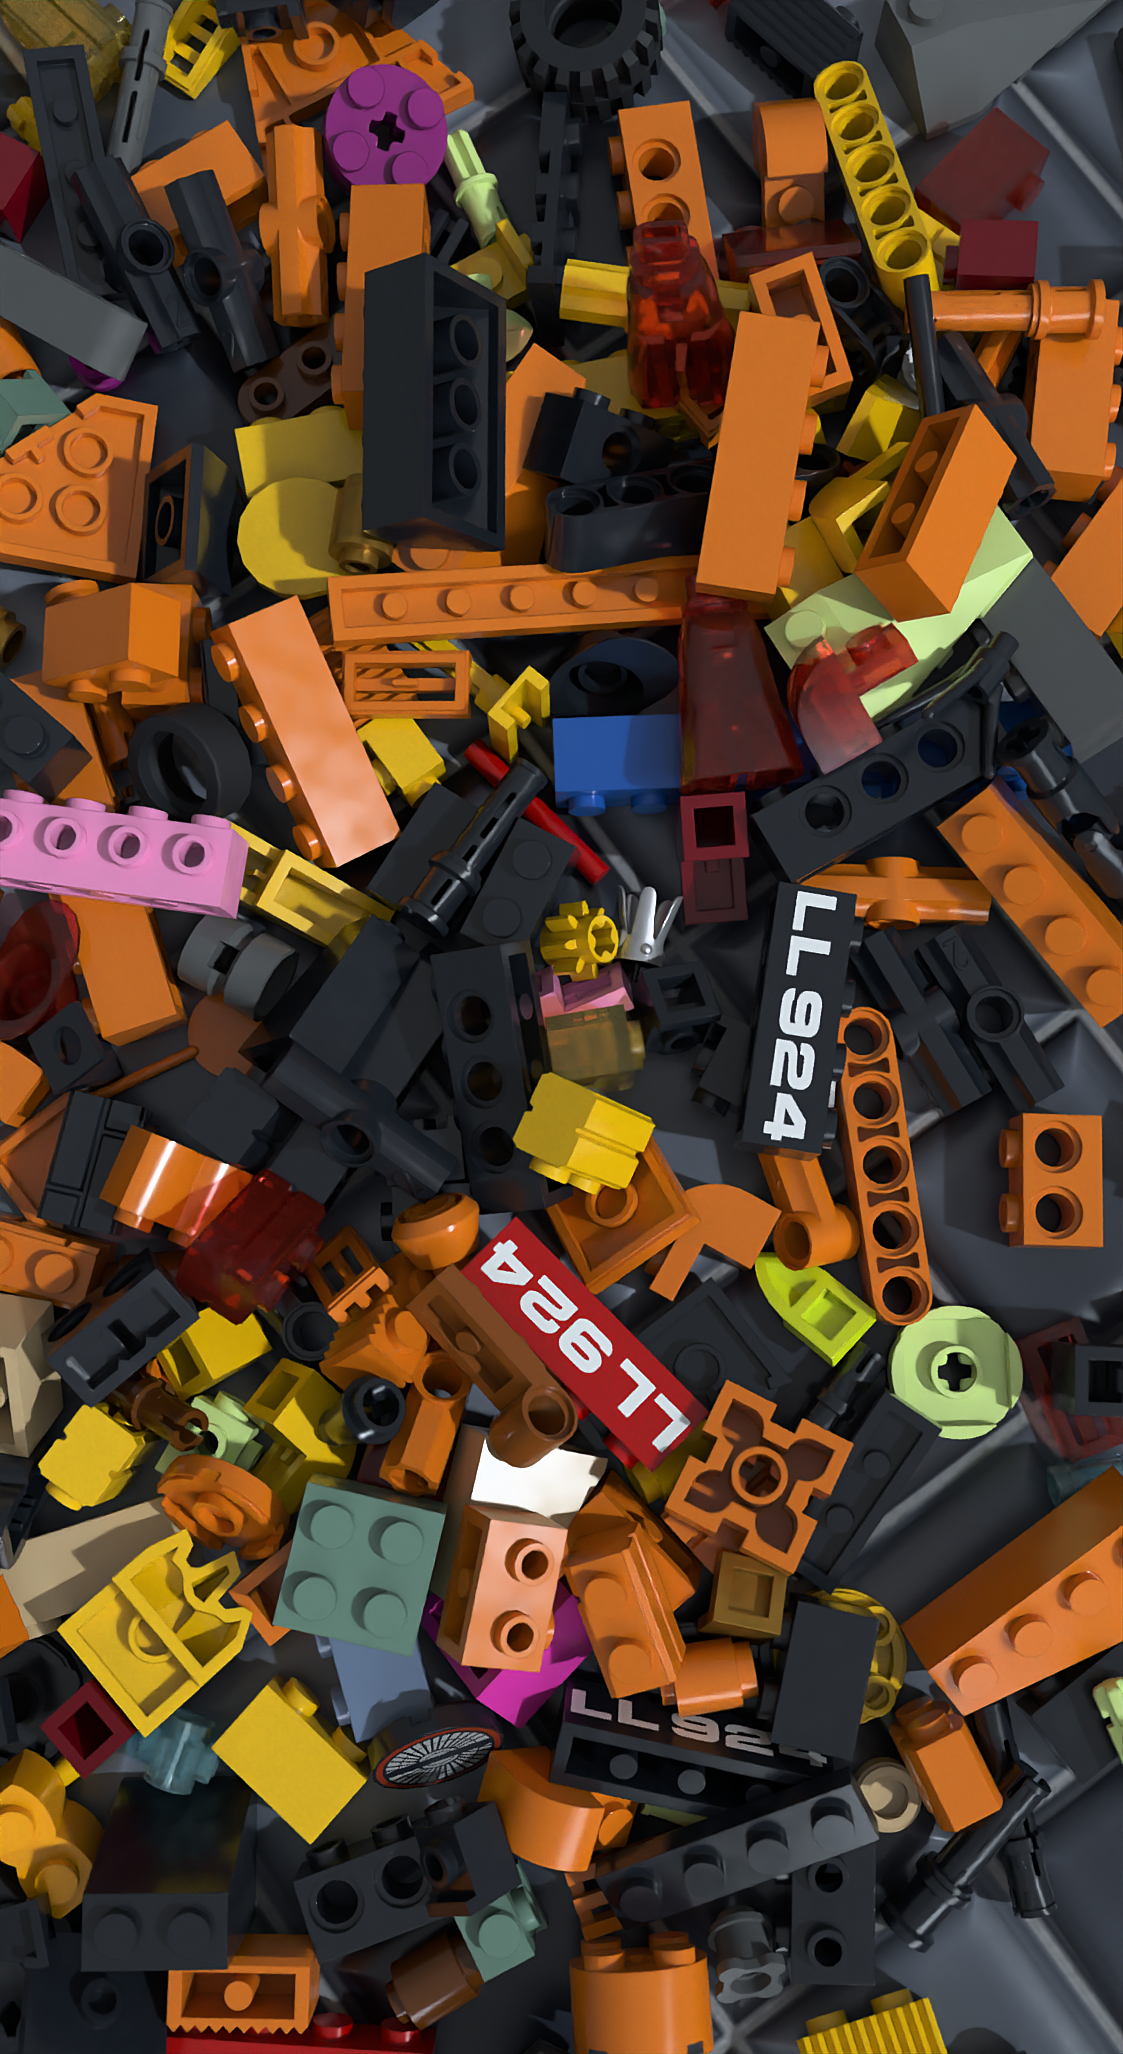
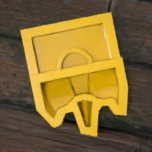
(159, 1630)

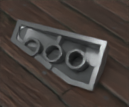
(964, 53)

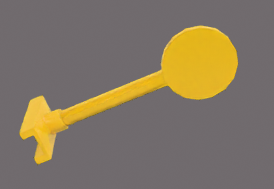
(286, 552)

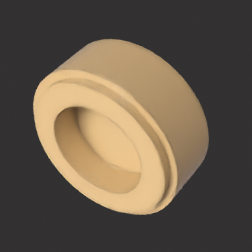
(889, 1793)

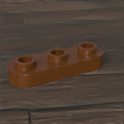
(297, 387)

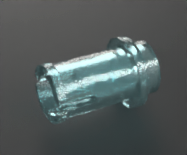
(1069, 1477)

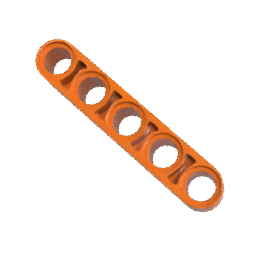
(899, 1194)

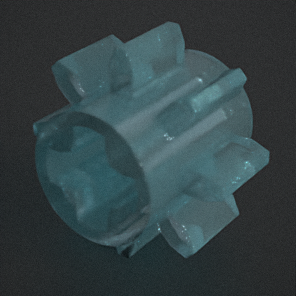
(179, 1752)

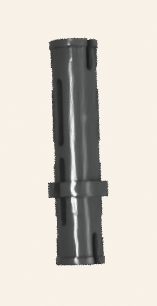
(150, 29)

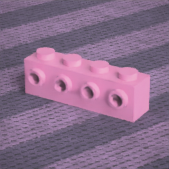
(121, 856)

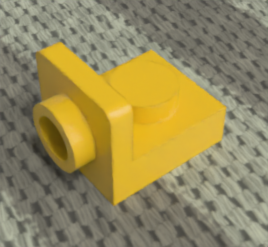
(504, 262)

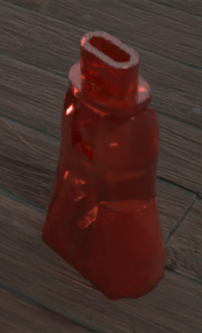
(674, 320)
(729, 702)

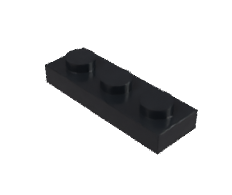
(879, 1465)

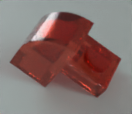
(827, 690)

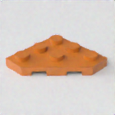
(79, 491)

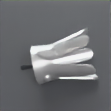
(640, 933)

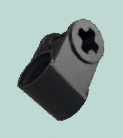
(860, 317)

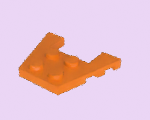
(299, 77)

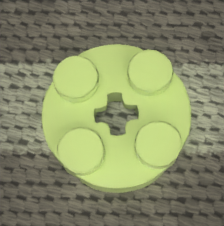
(979, 1343)

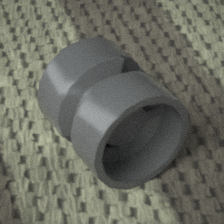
(246, 968)

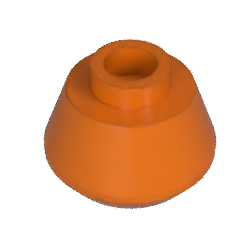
(439, 1232)

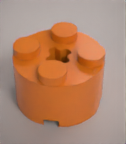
(641, 1996)

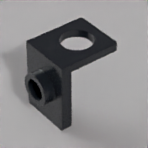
(73, 1052)

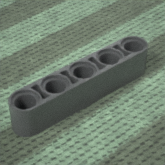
(67, 314)

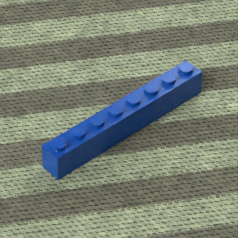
(636, 762)

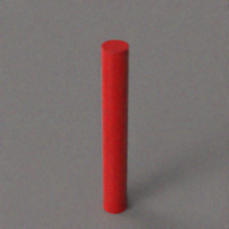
(538, 813)

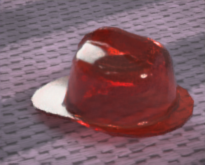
(38, 968)

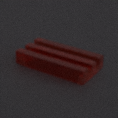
(1057, 1419)

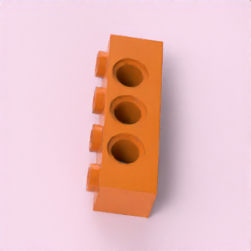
(661, 144)

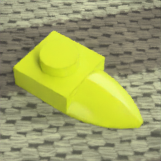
(814, 1306)

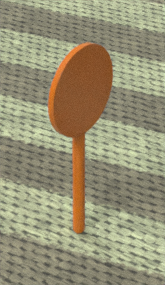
(213, 1040)

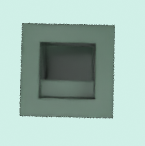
(26, 403)
(504, 1930)

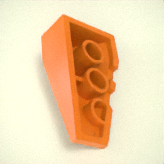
(524, 490)

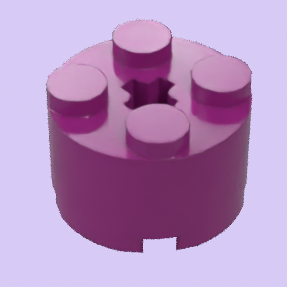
(388, 98)

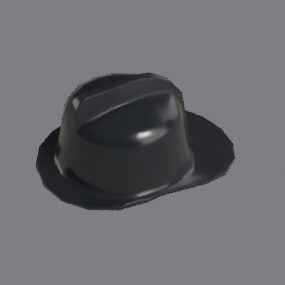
(611, 676)

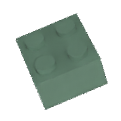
(360, 1564)

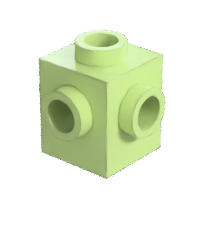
(232, 1428)

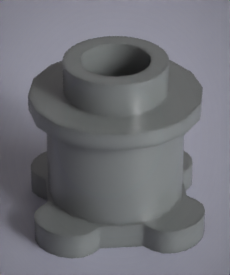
(745, 1955)

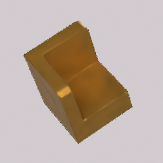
(744, 1600)

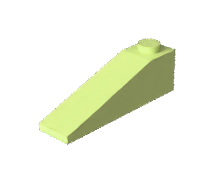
(849, 607)

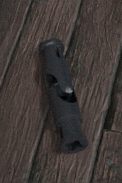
(1062, 789)

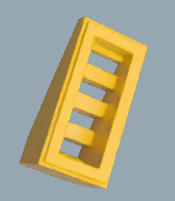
(217, 51)

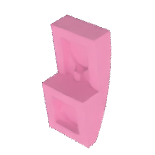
(608, 990)

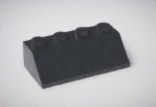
(433, 408)

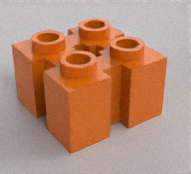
(798, 1464)

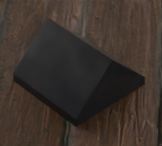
(190, 522)

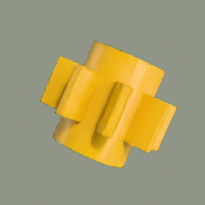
(578, 941)

